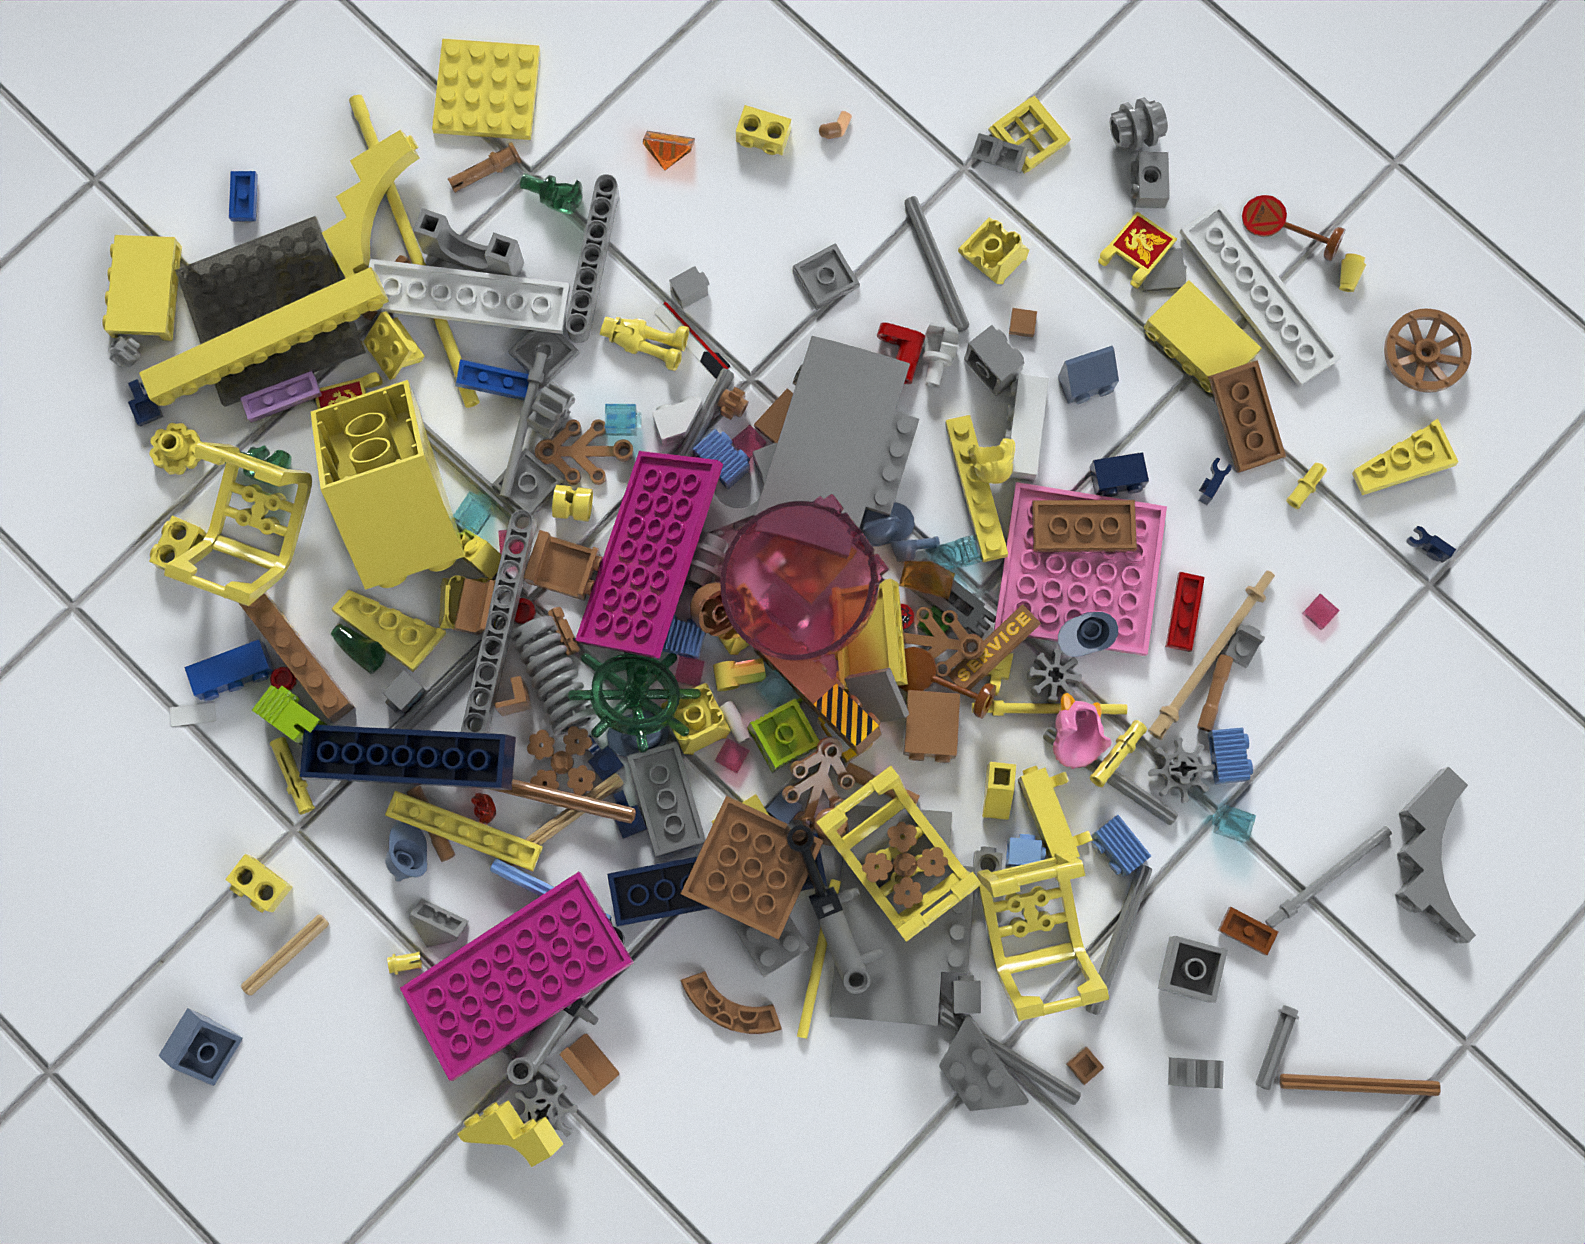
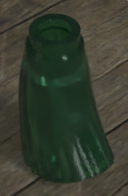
(363, 651)

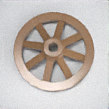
(1431, 349)

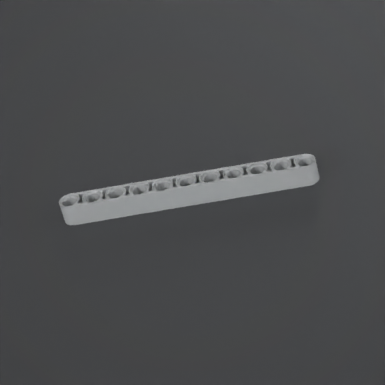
(498, 610)

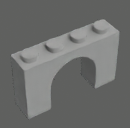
(442, 242)
(725, 518)

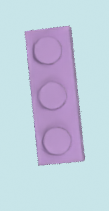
(281, 396)

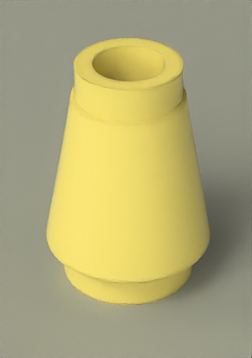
(1351, 271)

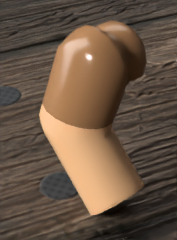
(836, 129)

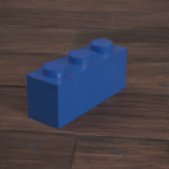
(229, 670)

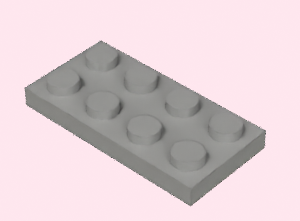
(666, 799)

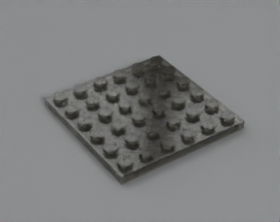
(255, 281)

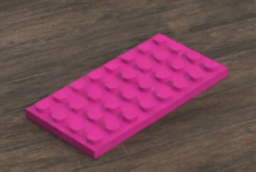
(649, 553)
(516, 976)

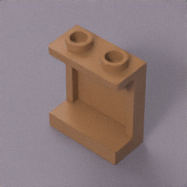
(562, 566)
(932, 725)

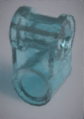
(961, 553)

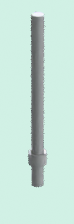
(535, 379)
(1290, 908)

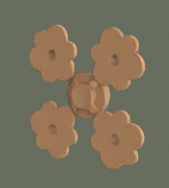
(562, 760)
(905, 864)

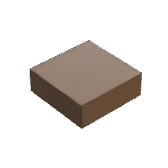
(1022, 322)
(1085, 1065)

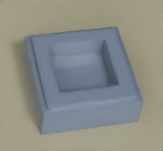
(783, 810)

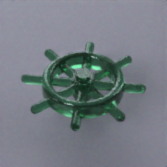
(634, 695)

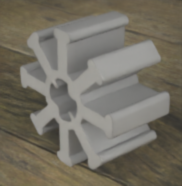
(551, 410)
(1047, 681)
(1195, 1073)

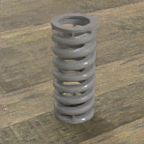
(520, 637)

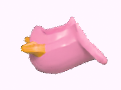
(1079, 733)

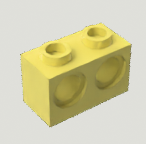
(766, 124)
(168, 542)
(261, 879)

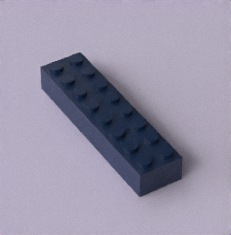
(408, 757)
(656, 891)

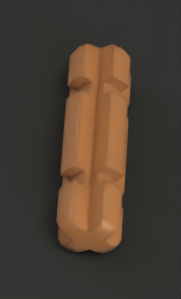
(565, 631)

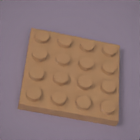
(749, 868)

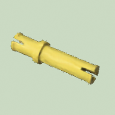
(1132, 734)
(296, 784)

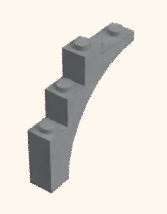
(1423, 853)

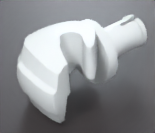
(939, 350)

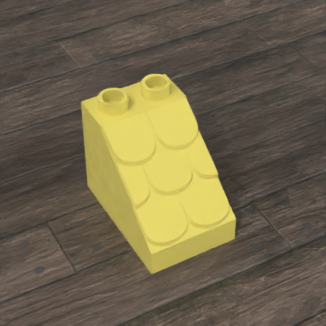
(385, 486)

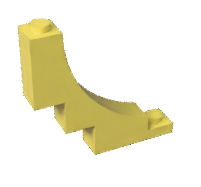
(377, 171)

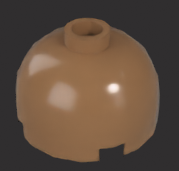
(708, 610)

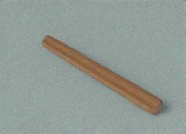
(571, 801)
(1359, 1084)

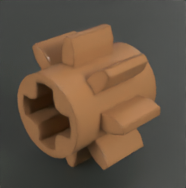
(733, 403)

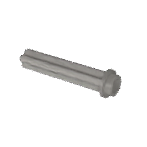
(1276, 1047)

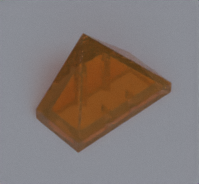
(667, 148)
(927, 578)

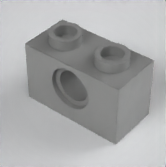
(1156, 167)

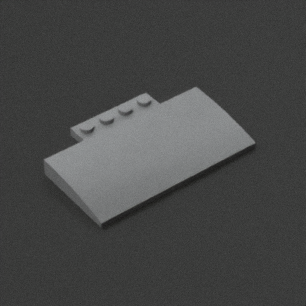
(843, 432)
(908, 975)

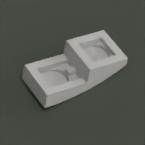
(999, 153)

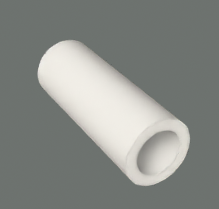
(735, 722)

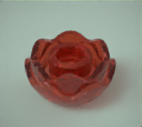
(484, 807)

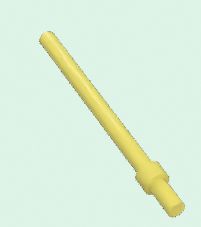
(998, 708)
(814, 978)

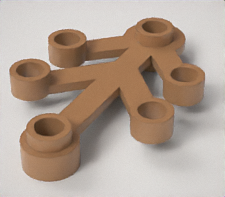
(580, 451)
(941, 642)
(819, 780)

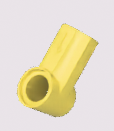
(731, 675)

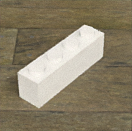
(1027, 423)

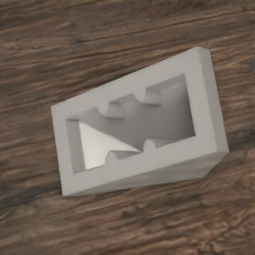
(436, 924)

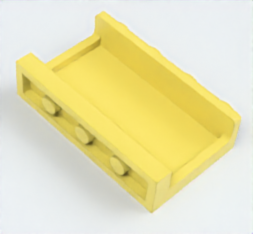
(142, 286)
(1199, 335)
(880, 642)

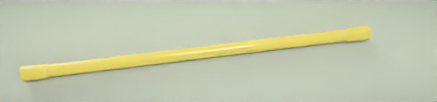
(363, 117)

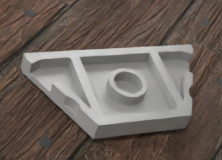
(979, 1072)

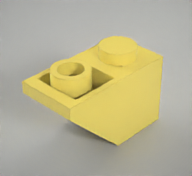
(480, 554)
(999, 790)

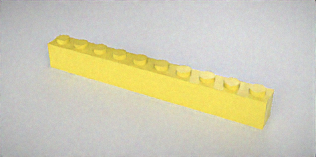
(264, 337)

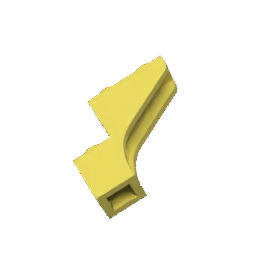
(504, 1127)

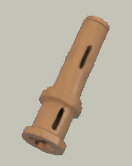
(495, 163)

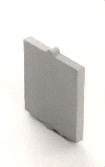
(1167, 273)

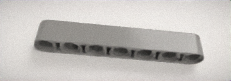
(592, 246)

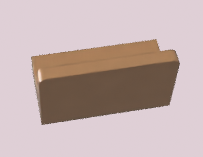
(473, 606)
(520, 703)
(590, 1064)

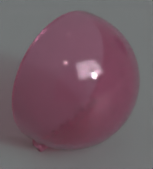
(801, 580)

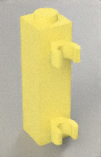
(1047, 812)

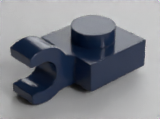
(142, 407)
(1210, 486)
(1434, 546)
(604, 761)
(637, 825)

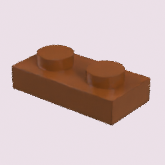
(1248, 931)

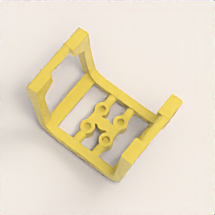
(183, 567)
(1008, 882)
(910, 920)

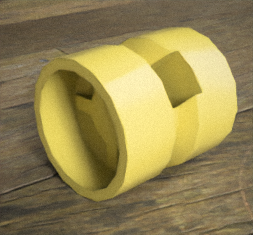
(572, 503)

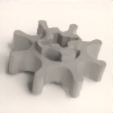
(1186, 761)
(534, 1105)

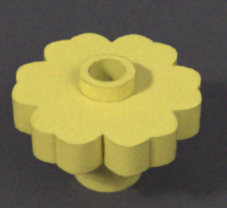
(175, 448)

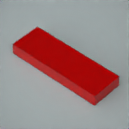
(1185, 611)

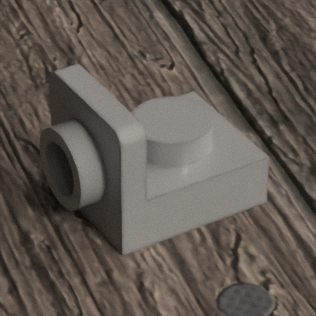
(1244, 645)

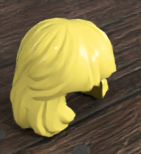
(993, 463)

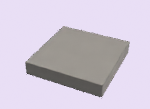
(826, 276)
(554, 345)
(532, 483)
(878, 694)

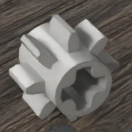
(124, 351)

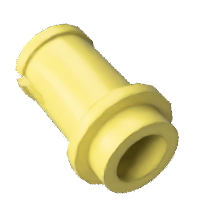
(404, 963)

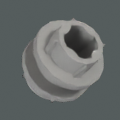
(1143, 123)
(706, 559)

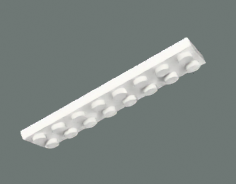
(1260, 294)
(473, 296)

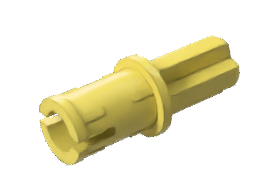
(1306, 485)

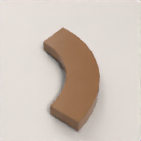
(728, 1013)

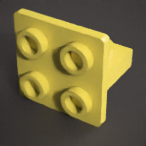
(392, 345)

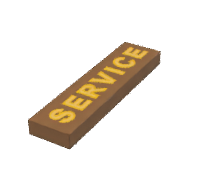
(997, 647)

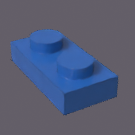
(243, 196)

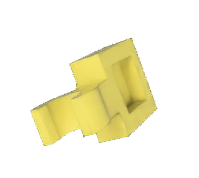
(1001, 671)

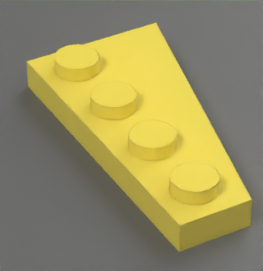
(1415, 457)
(400, 635)

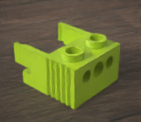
(283, 712)
(783, 735)

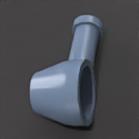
(906, 549)

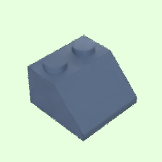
(1089, 375)
(200, 1047)

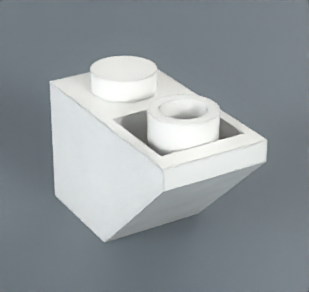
(676, 420)

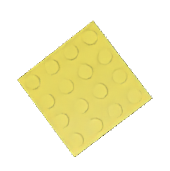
(486, 89)

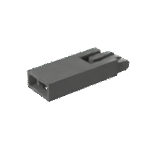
(968, 619)

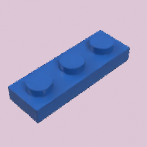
(492, 380)

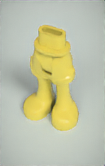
(633, 333)

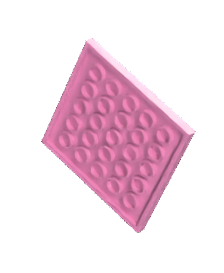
(1073, 583)

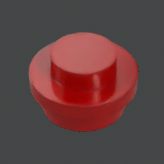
(284, 677)

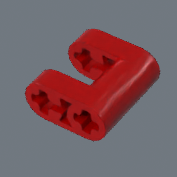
(909, 343)

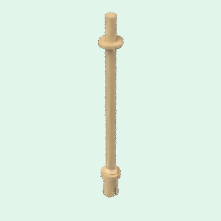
(1170, 713)

